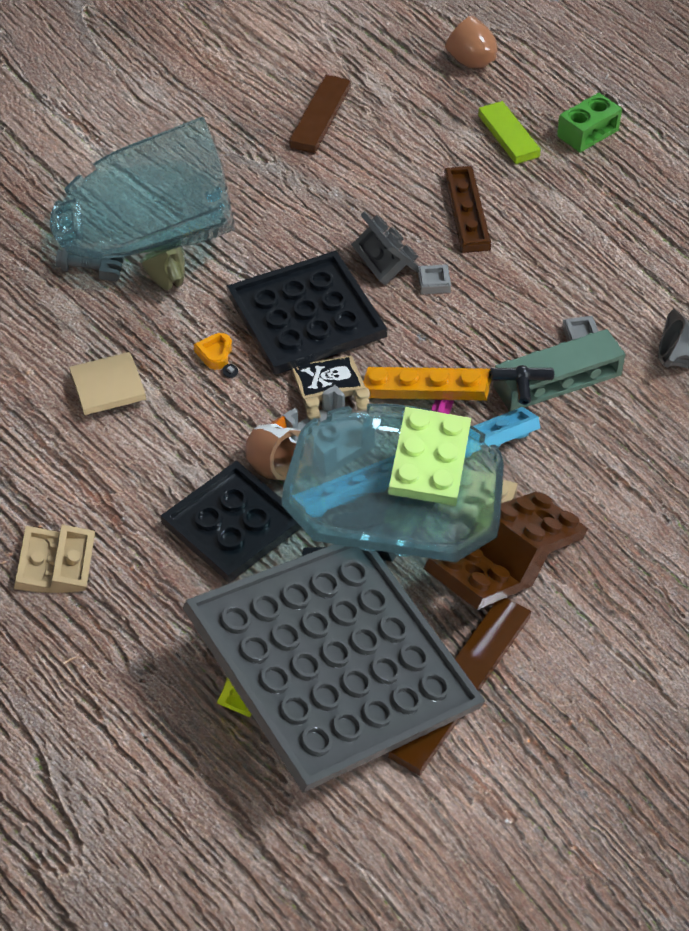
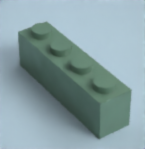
(575, 366)

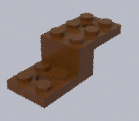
(511, 562)

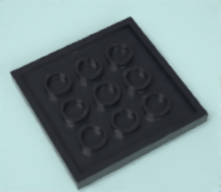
(306, 312)

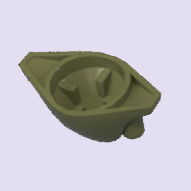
(165, 267)

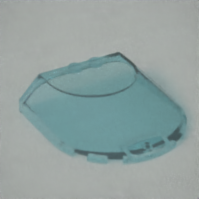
(147, 197)
(342, 486)

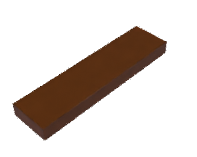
(320, 114)
(467, 209)

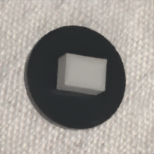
(230, 371)

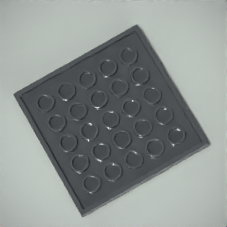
(332, 660)

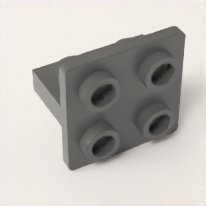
(383, 249)

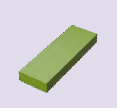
(509, 132)

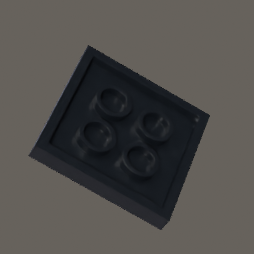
(231, 521)

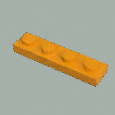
(428, 383)

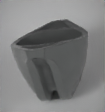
(675, 341)

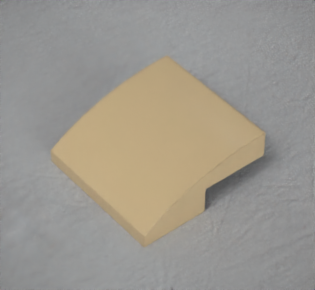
(107, 383)
(54, 560)

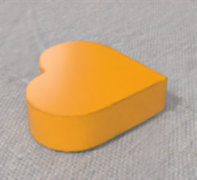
(214, 350)

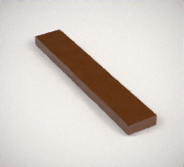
(478, 661)

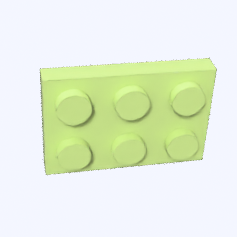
(430, 456)

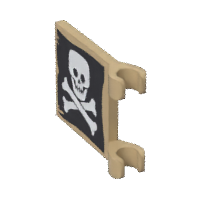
(320, 375)

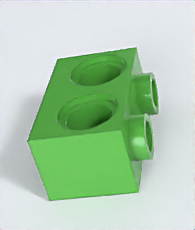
(589, 122)

